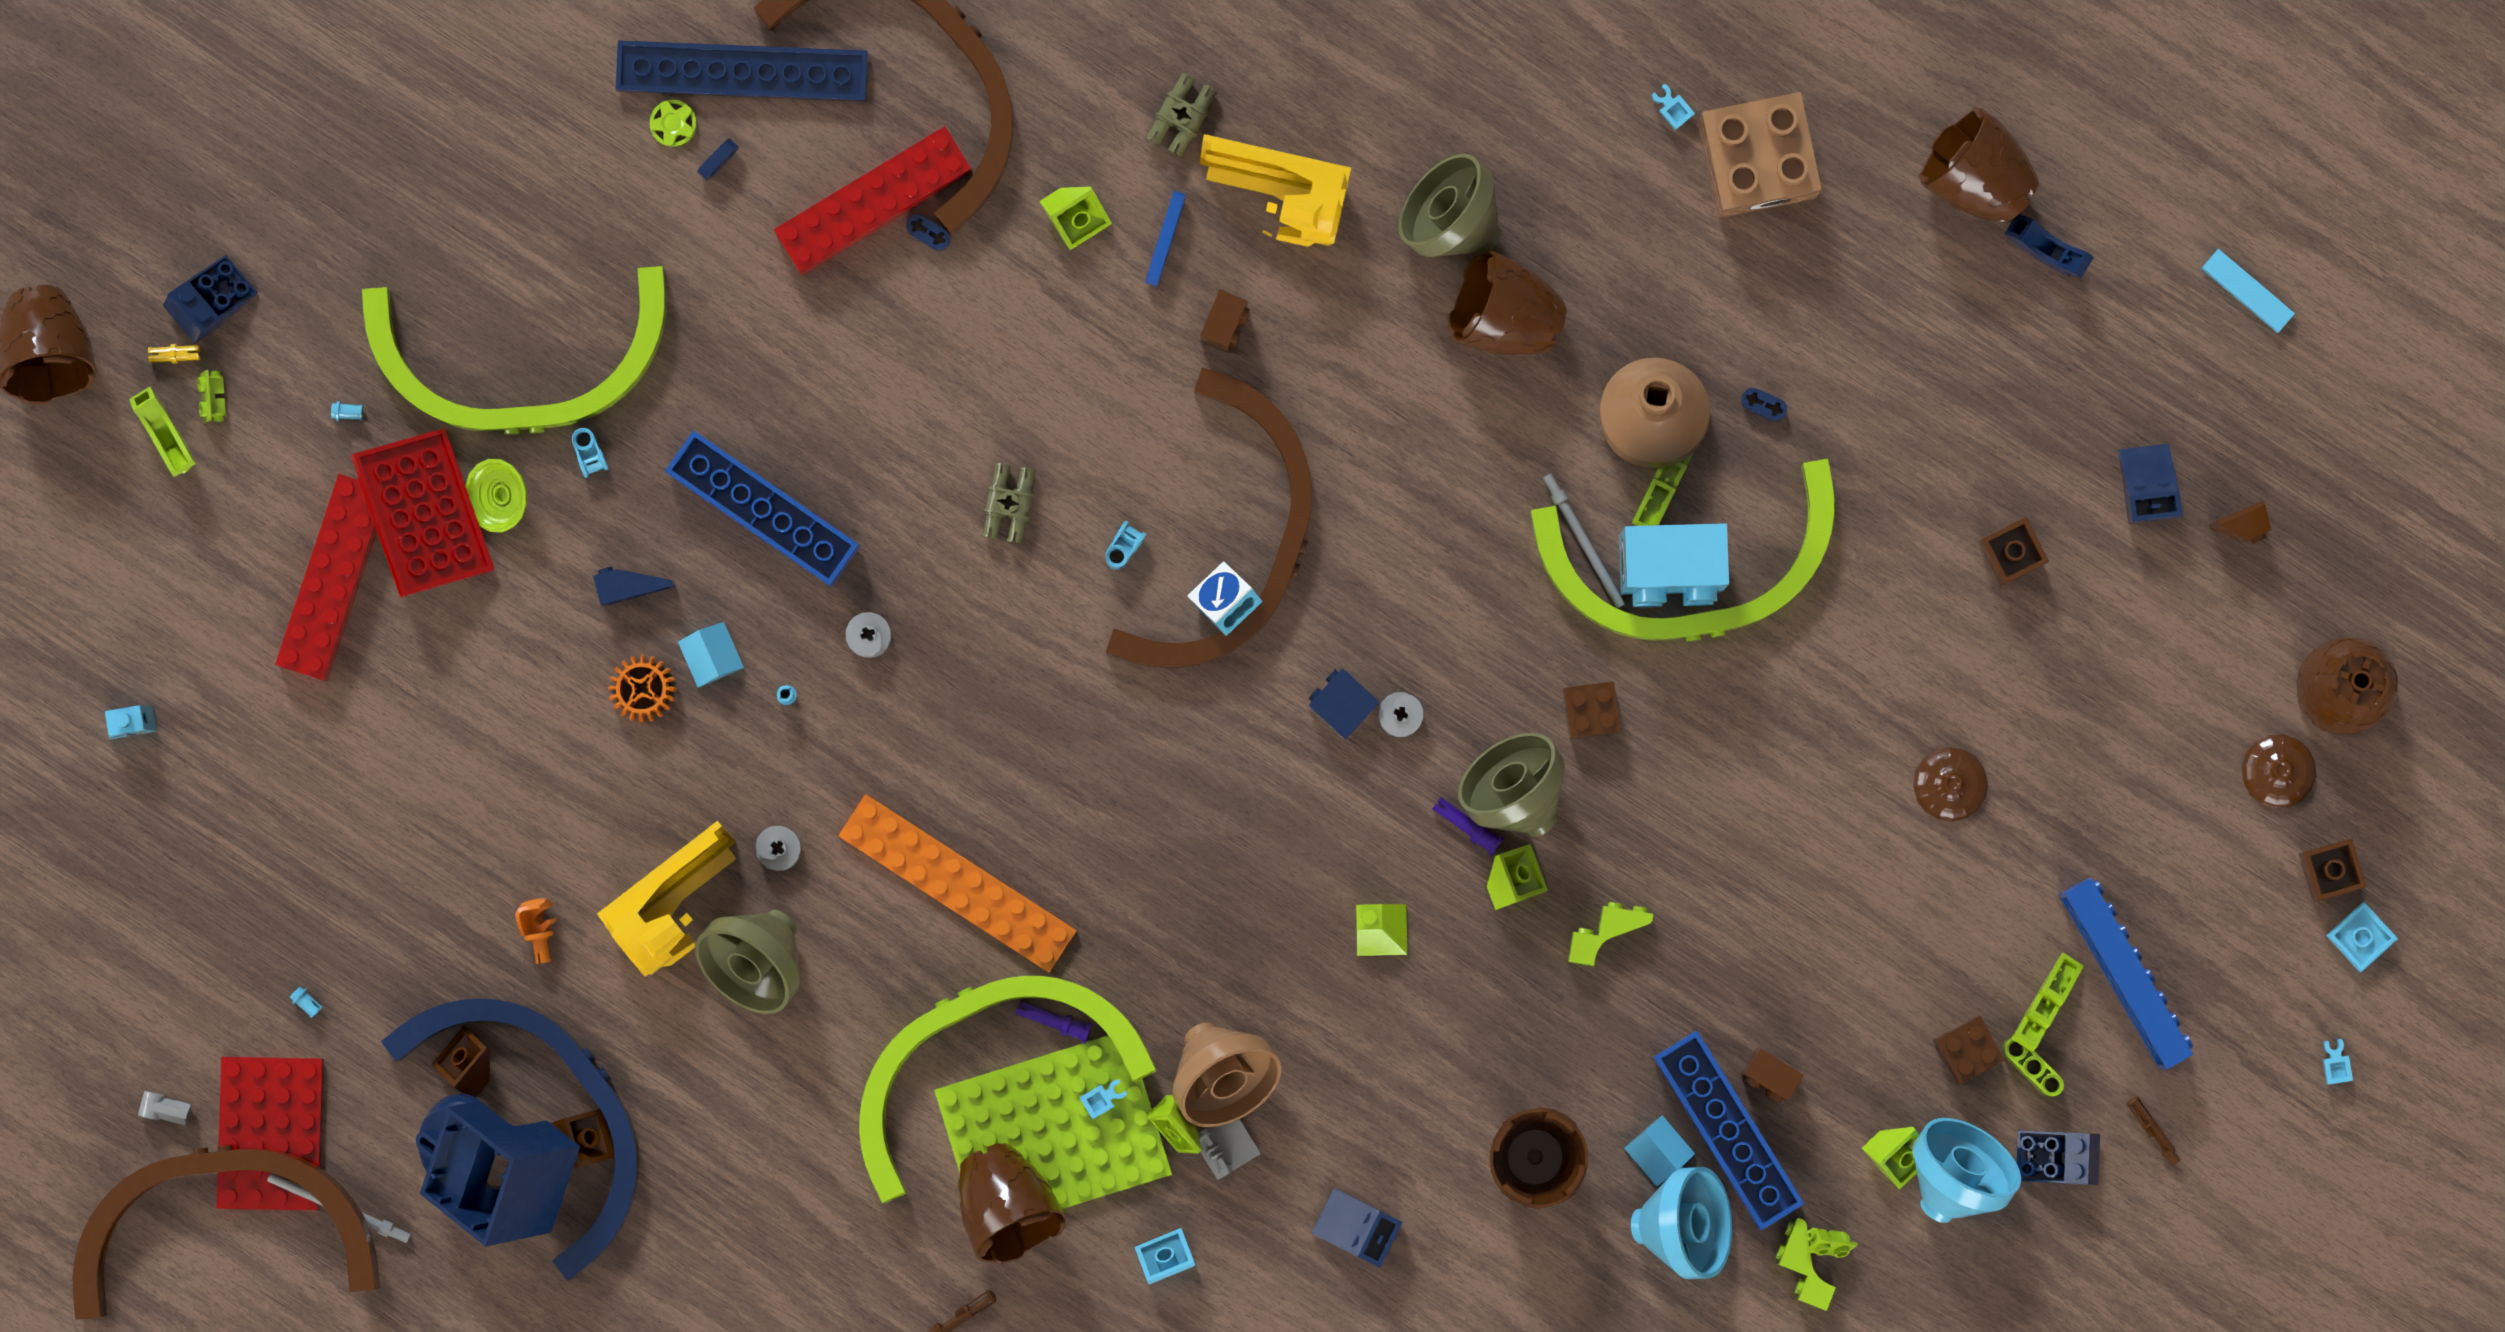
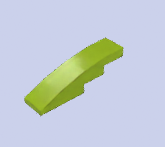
(1659, 494)
(2047, 1002)

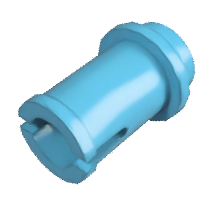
(346, 411)
(791, 699)
(306, 1002)

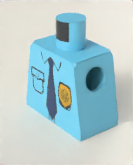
(130, 721)

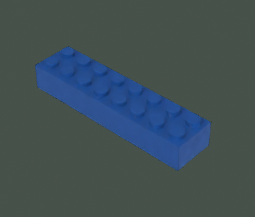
(762, 509)
(2126, 974)
(1728, 1130)

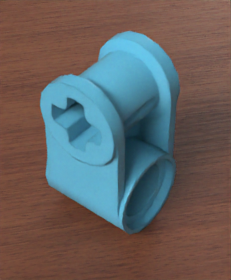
(589, 453)
(1125, 545)

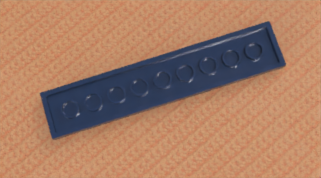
(741, 71)

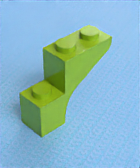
(162, 431)
(1613, 922)
(1793, 1256)

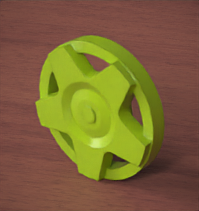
(673, 123)

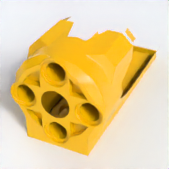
(1309, 188)
(642, 915)

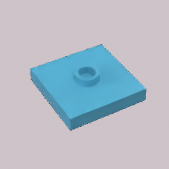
(2361, 937)

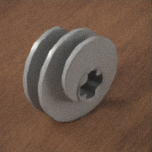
(864, 647)
(1388, 719)
(791, 848)

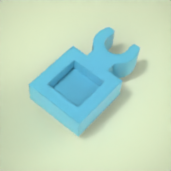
(1674, 110)
(2337, 1067)
(1099, 1100)

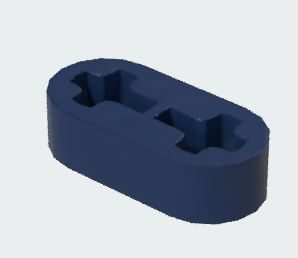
(718, 159)
(931, 227)
(1761, 410)

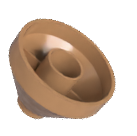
(1651, 433)
(1223, 1075)

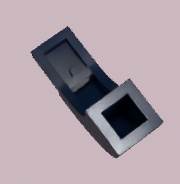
(2047, 248)

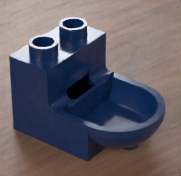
(458, 1152)

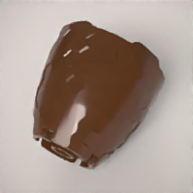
(1980, 168)
(1505, 308)
(43, 347)
(2328, 686)
(1562, 1162)
(1006, 1204)

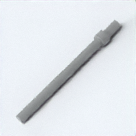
(1559, 498)
(384, 1227)

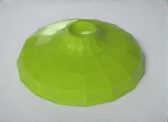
(497, 494)

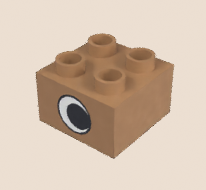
(1759, 155)

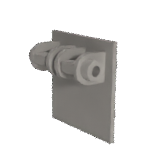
(1227, 1147)

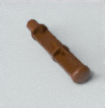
(2153, 1129)
(965, 1313)

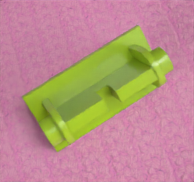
(209, 387)
(1829, 1243)

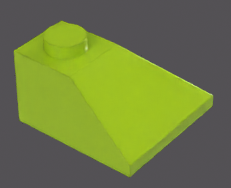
(1075, 214)
(1515, 877)
(1381, 929)
(1174, 1127)
(1893, 1153)

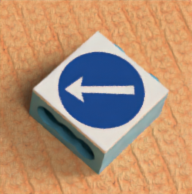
(1225, 598)

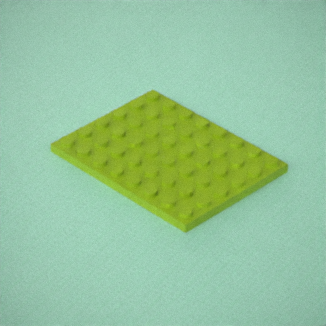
(1043, 1118)

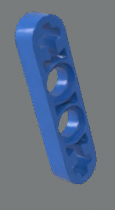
(1165, 238)

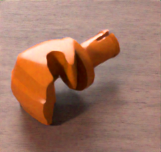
(534, 928)

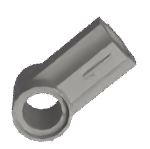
(158, 1107)

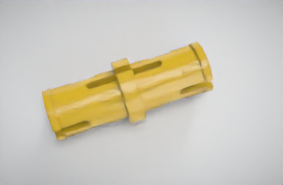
(174, 353)

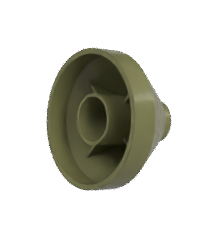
(1451, 210)
(1515, 785)
(751, 959)

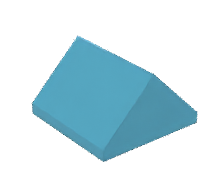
(710, 654)
(1659, 1151)
(1165, 1256)

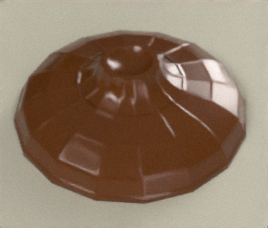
(2278, 771)
(1950, 784)

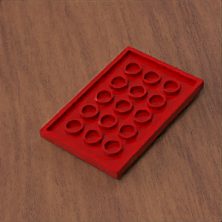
(422, 512)
(271, 1108)

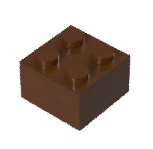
(1224, 321)
(2013, 551)
(1591, 710)
(2332, 870)
(1968, 1050)
(1772, 1075)

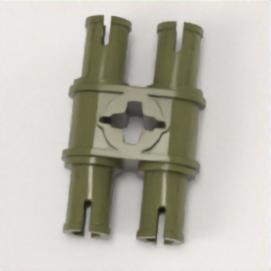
(1187, 127)
(998, 493)

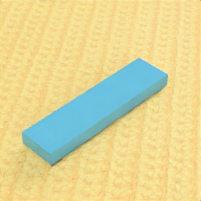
(2247, 291)

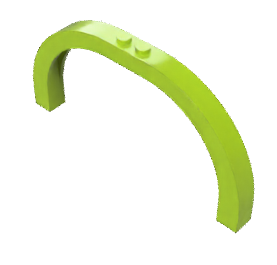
(648, 335)
(1565, 579)
(947, 1013)

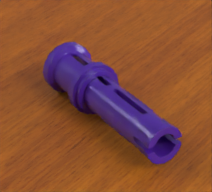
(1477, 833)
(1065, 1025)

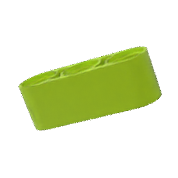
(2045, 1071)

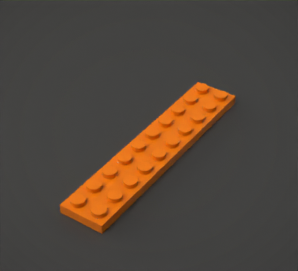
(957, 883)

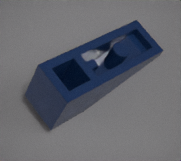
(622, 585)

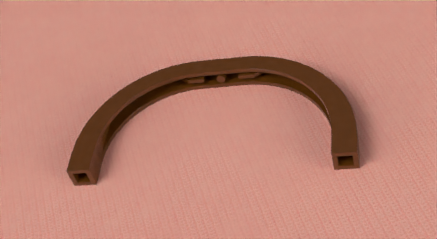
(993, 164)
(1270, 418)
(94, 1241)

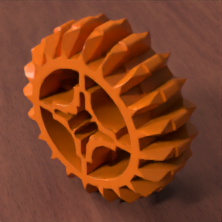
(649, 679)

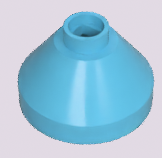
(1962, 1170)
(1687, 1223)

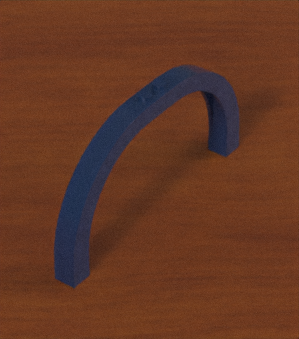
(596, 1082)

